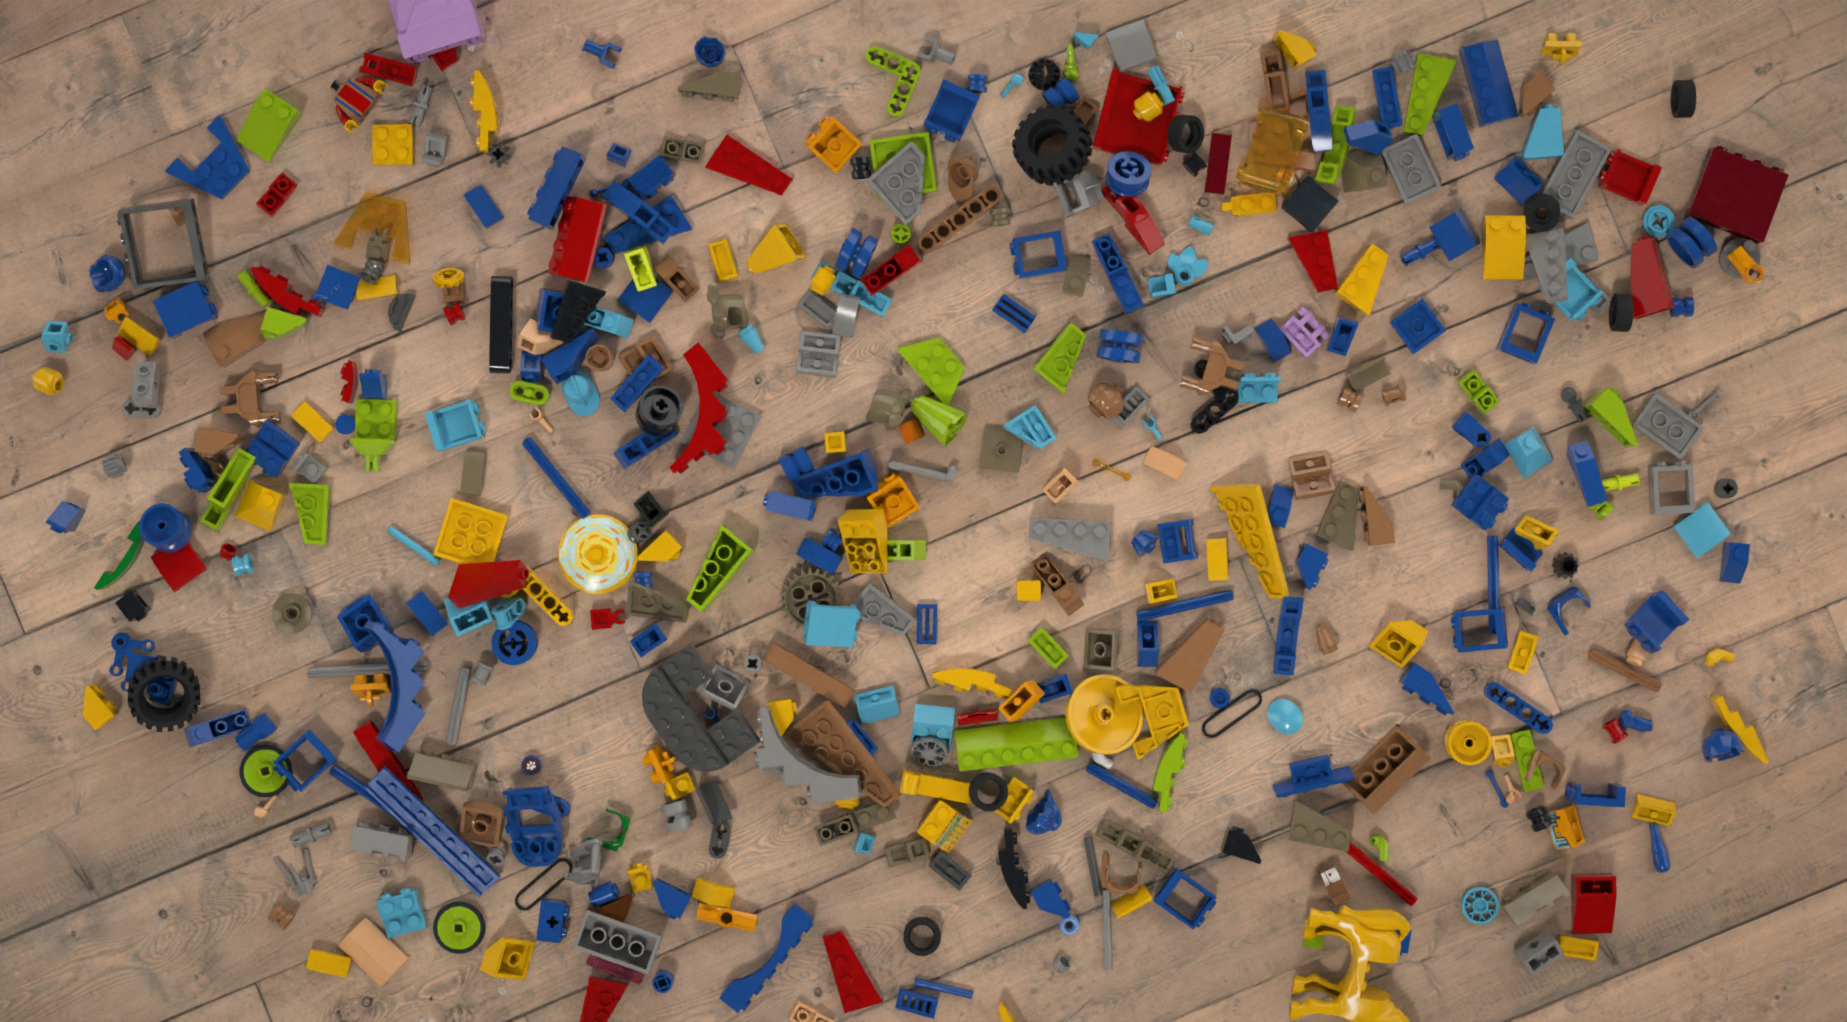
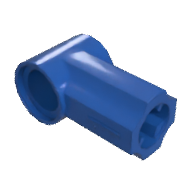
(259, 729)

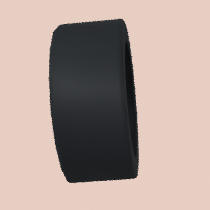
(1683, 98)
(1196, 136)
(1621, 312)
(986, 806)
(922, 921)

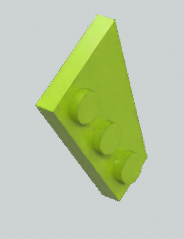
(1060, 358)
(312, 510)

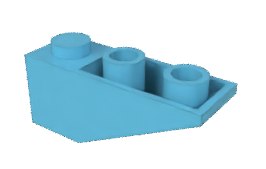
(610, 322)

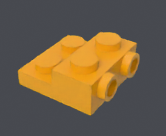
(832, 143)
(893, 498)

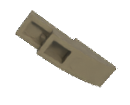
(853, 822)

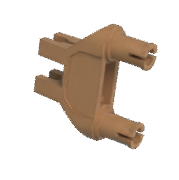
(1214, 370)
(248, 398)

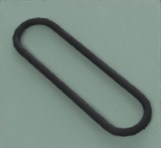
(1238, 719)
(535, 880)

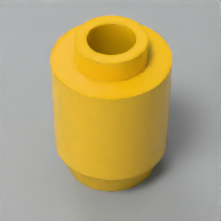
(823, 280)

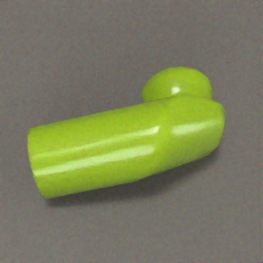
(1382, 845)

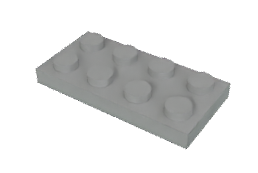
(1576, 172)

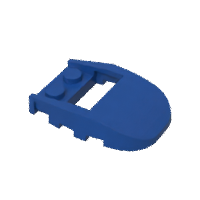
(533, 843)

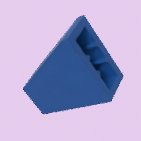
(790, 505)

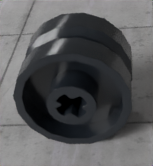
(659, 410)

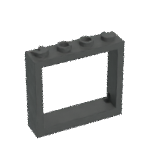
(195, 238)

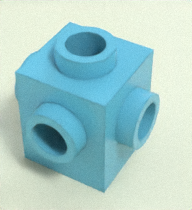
(56, 336)

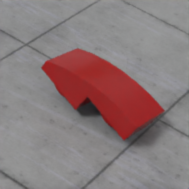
(277, 195)
(349, 373)

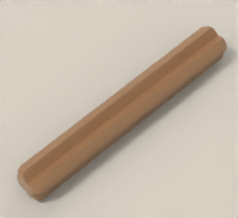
(1624, 670)

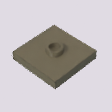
(1000, 450)

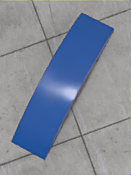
(1287, 635)

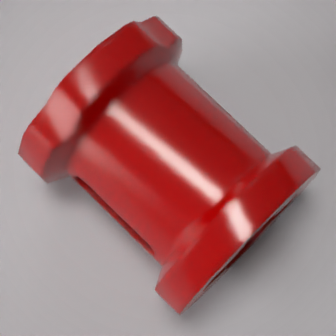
(1615, 730)

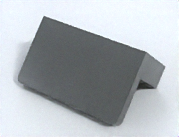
(714, 803)

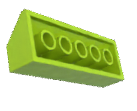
(1014, 744)

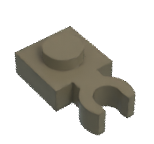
(378, 248)

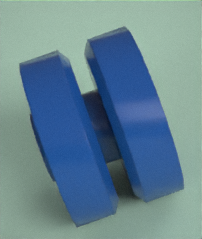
(1691, 242)
(854, 252)
(1119, 347)
(165, 528)

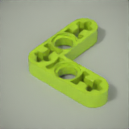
(899, 71)

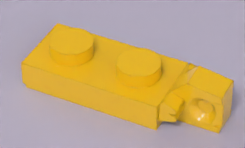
(1250, 204)

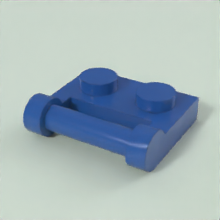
(1171, 544)

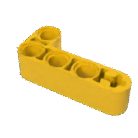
(541, 599)
(934, 786)

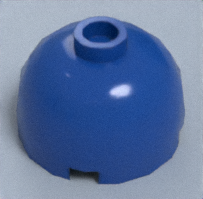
(1721, 745)

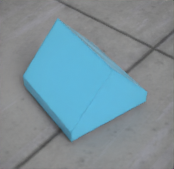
(864, 843)

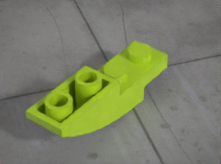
(1170, 763)

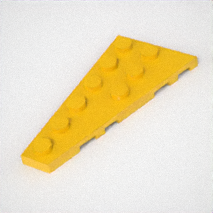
(1254, 532)

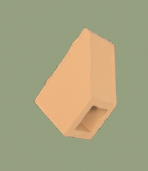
(537, 341)

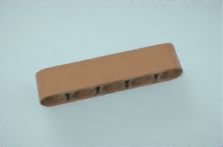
(969, 217)
(808, 674)

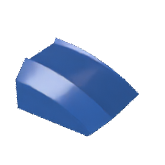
(356, 616)

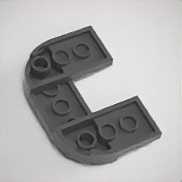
(677, 724)

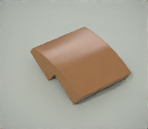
(635, 356)
(1311, 475)

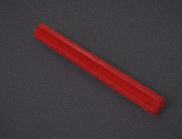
(1382, 875)

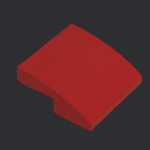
(179, 566)

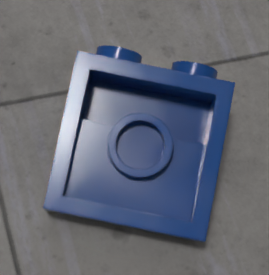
(272, 449)
(198, 475)
(1480, 502)

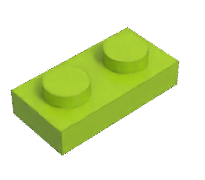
(1048, 648)

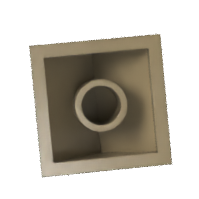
(1101, 649)

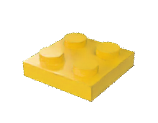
(393, 144)

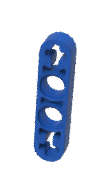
(1518, 707)

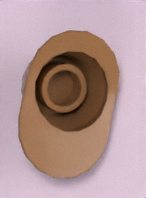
(961, 177)

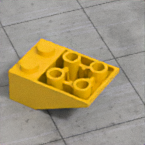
(865, 540)

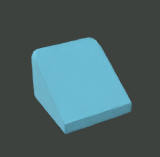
(1085, 39)

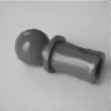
(1569, 395)

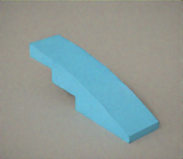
(847, 285)

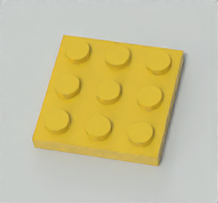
(470, 533)

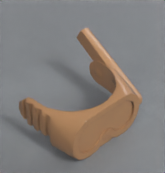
(1540, 757)
(1113, 887)

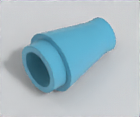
(751, 338)

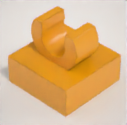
(114, 309)

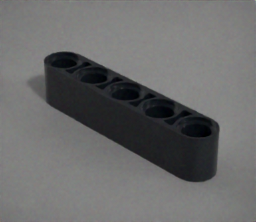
(501, 324)

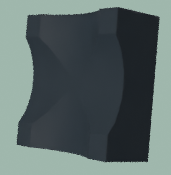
(1309, 204)

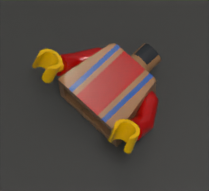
(356, 99)

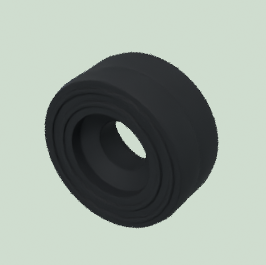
(1545, 223)

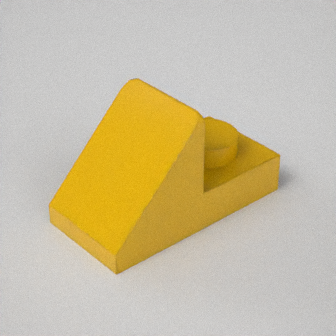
(1537, 532)

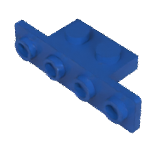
(1311, 775)

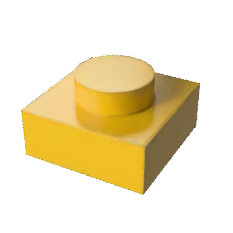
(835, 442)

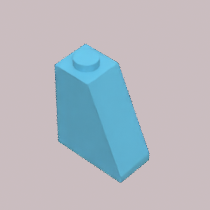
(1544, 136)

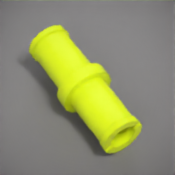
(1620, 482)

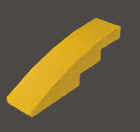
(1746, 733)

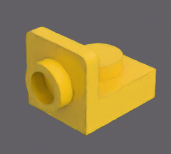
(1502, 750)
(679, 786)
(640, 877)

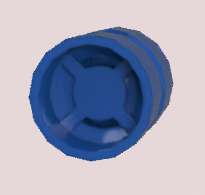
(1061, 94)
(796, 463)

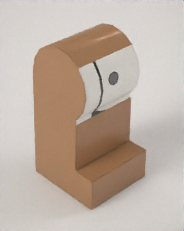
(1334, 885)

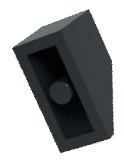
(1239, 845)

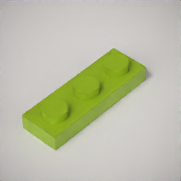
(1524, 751)

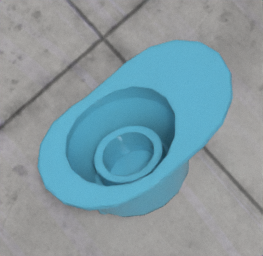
(581, 393)

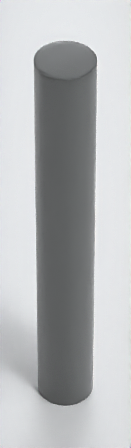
(1092, 866)

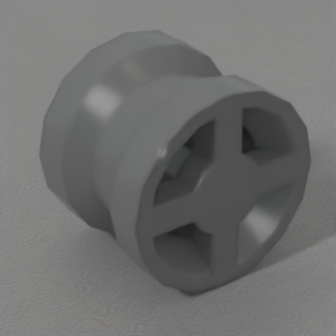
(371, 272)
(1721, 488)
(644, 532)

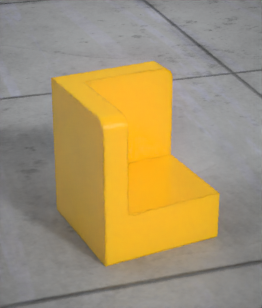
(1028, 590)

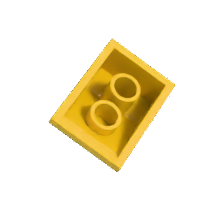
(1503, 247)

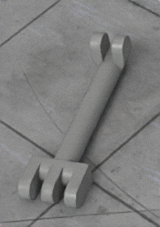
(949, 476)

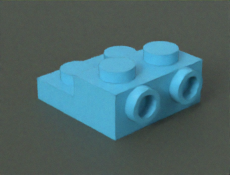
(401, 912)

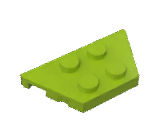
(935, 366)

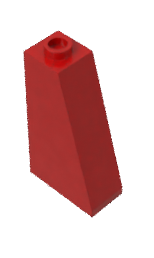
(1648, 279)
(486, 580)

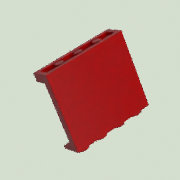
(1121, 129)

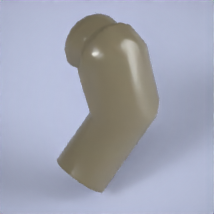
(1451, 485)

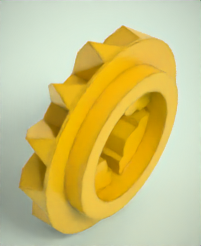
(448, 277)

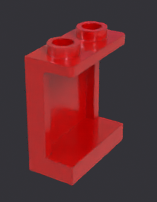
(1629, 177)

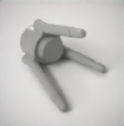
(300, 884)

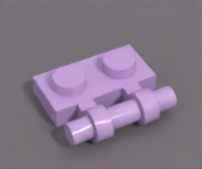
(1299, 336)

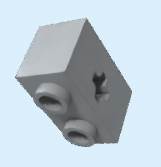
(146, 384)
(1538, 953)

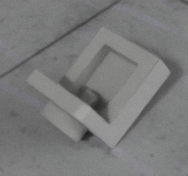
(434, 149)
(1243, 335)

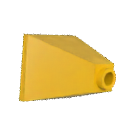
(775, 250)

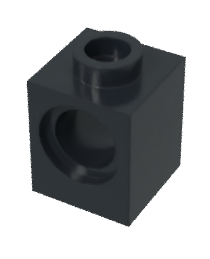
(133, 606)

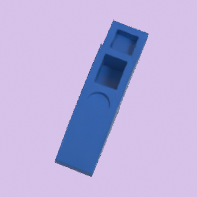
(1319, 111)
(638, 212)
(1117, 273)

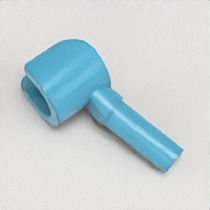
(1015, 80)
(1151, 425)

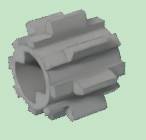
(1403, 61)
(114, 465)

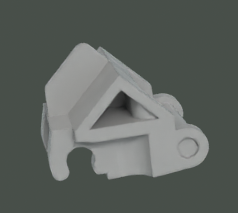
(1086, 191)
(587, 863)

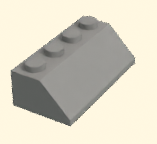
(617, 942)

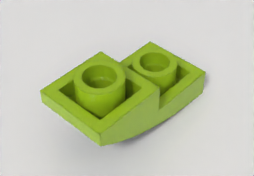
(1478, 392)

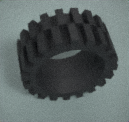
(163, 716)

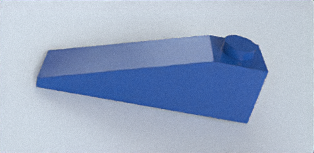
(845, 477)

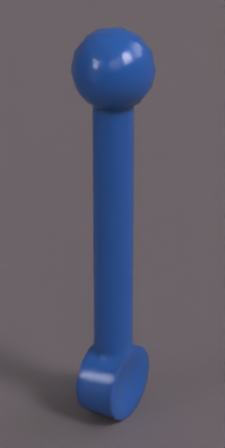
(594, 192)
(1489, 773)

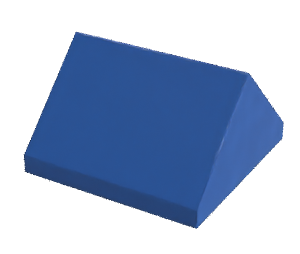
(1454, 235)

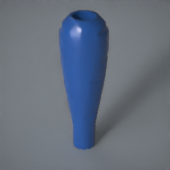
(1659, 853)

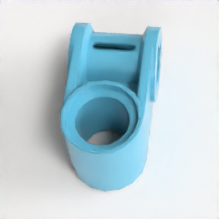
(507, 612)

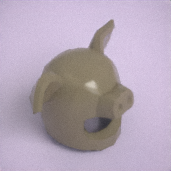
(727, 311)
(888, 407)

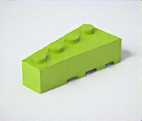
(719, 568)

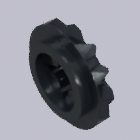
(1036, 79)

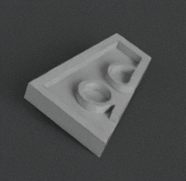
(883, 611)

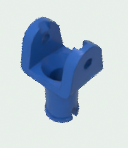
(600, 51)

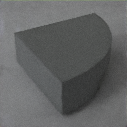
(1526, 606)

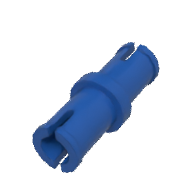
(1419, 251)

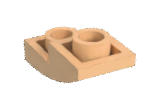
(804, 1013)

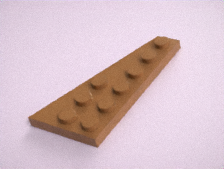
(840, 749)

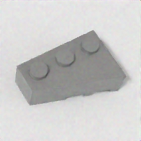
(382, 840)

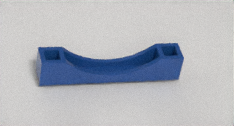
(741, 989)

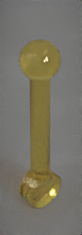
(1126, 476)

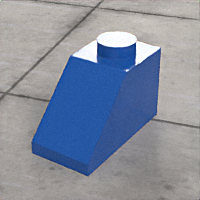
(1279, 505)
(1734, 562)
(1147, 644)
(671, 898)

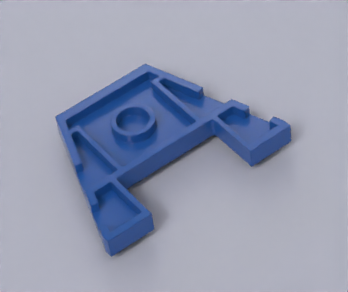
(220, 170)

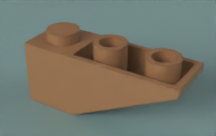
(1378, 525)
(1057, 584)

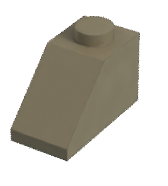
(1076, 275)

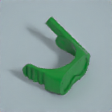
(619, 840)

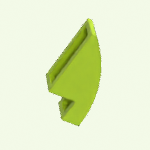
(227, 490)

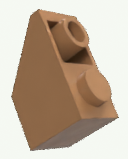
(1533, 92)

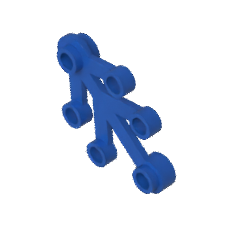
(133, 661)

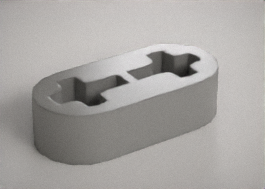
(141, 413)

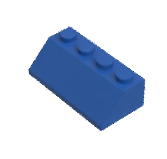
(1488, 83)
(556, 188)

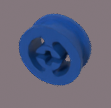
(1127, 182)
(515, 658)

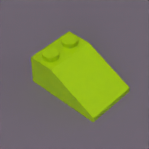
(268, 125)
(1612, 415)

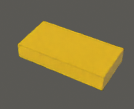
(723, 260)
(312, 421)
(1578, 947)

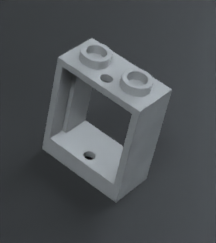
(1655, 508)

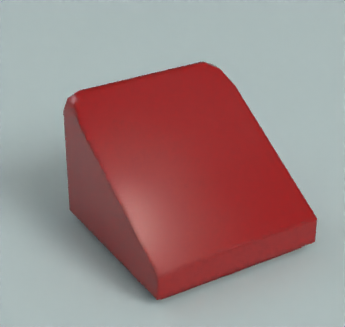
(123, 348)

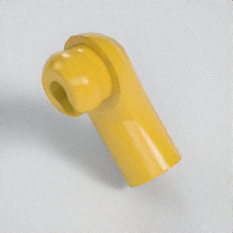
(1717, 655)

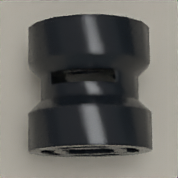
(860, 167)
(1538, 818)

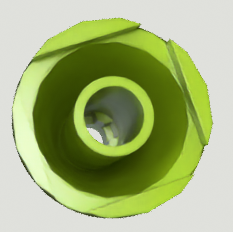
(939, 418)

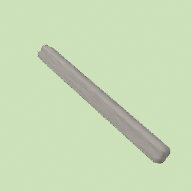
(352, 670)

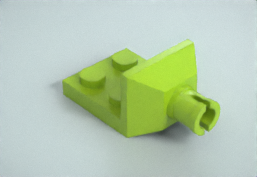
(374, 430)

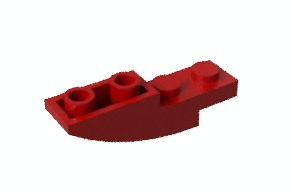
(1137, 220)
(279, 290)

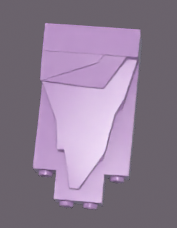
(435, 26)

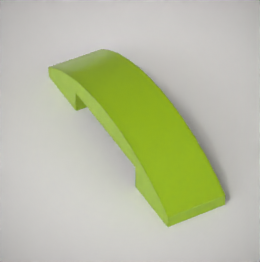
(1334, 160)

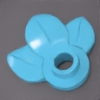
(1187, 263)

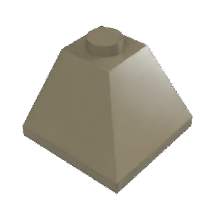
(1363, 171)

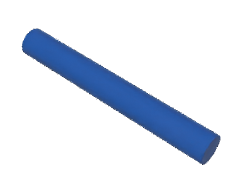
(943, 988)

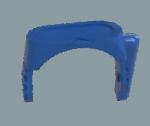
(1559, 600)

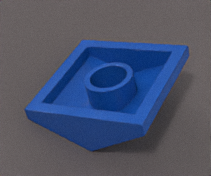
(645, 302)

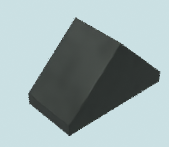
(650, 509)

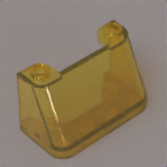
(1273, 151)

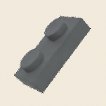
(950, 870)

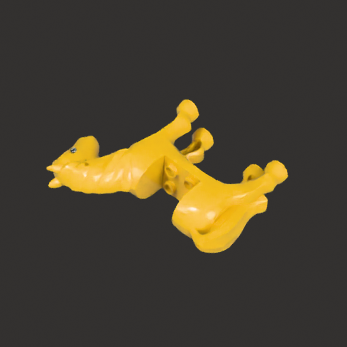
(1371, 938)

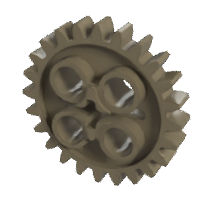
(806, 582)

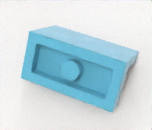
(877, 705)

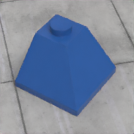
(547, 308)

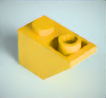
(97, 708)

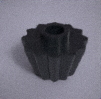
(1572, 565)

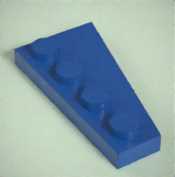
(632, 235)

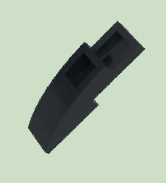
(1014, 876)

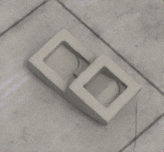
(846, 315)

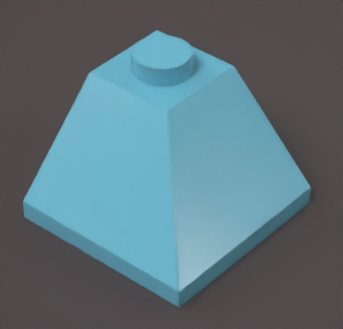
(1528, 452)

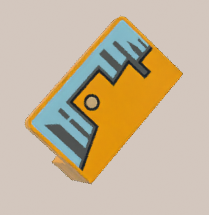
(1565, 828)

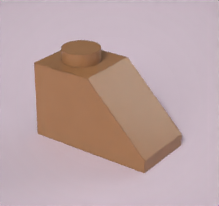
(676, 278)

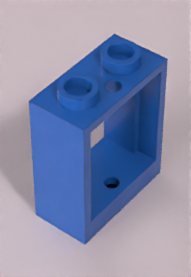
(1452, 132)
(1059, 254)
(1516, 351)
(1500, 629)
(325, 752)
(1168, 887)

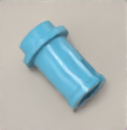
(1200, 225)

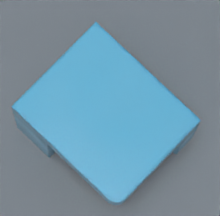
(1161, 286)

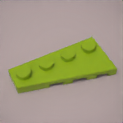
(1426, 89)

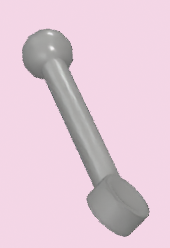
(1717, 393)

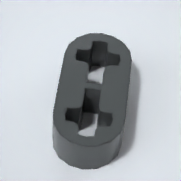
(724, 840)

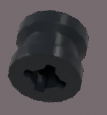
(1194, 164)

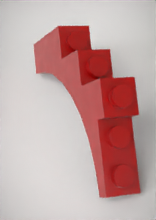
(706, 437)

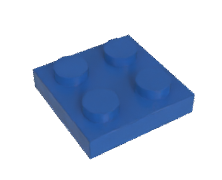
(1417, 326)

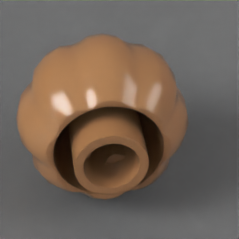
(1106, 400)

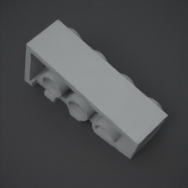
(1083, 537)

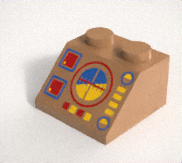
(216, 442)

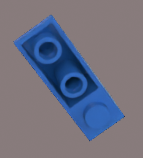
(568, 358)
(1424, 684)
(217, 727)

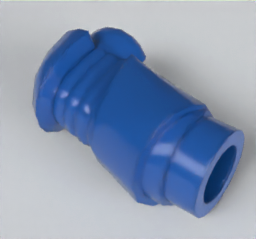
(1634, 722)

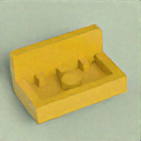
(1018, 796)

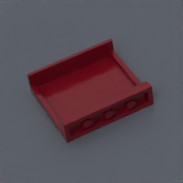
(1737, 195)

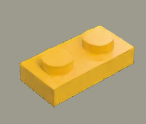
(1522, 652)

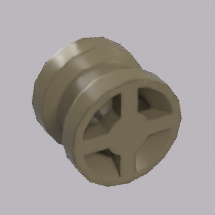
(1000, 217)

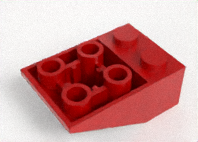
(1593, 903)

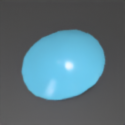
(1285, 716)

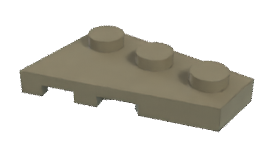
(1340, 517)
(654, 604)

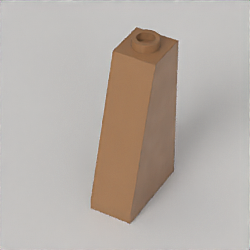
(1190, 658)

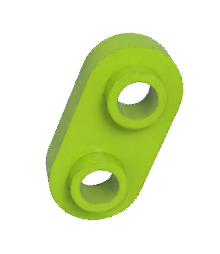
(529, 393)

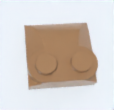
(481, 823)

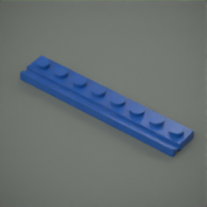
(432, 831)

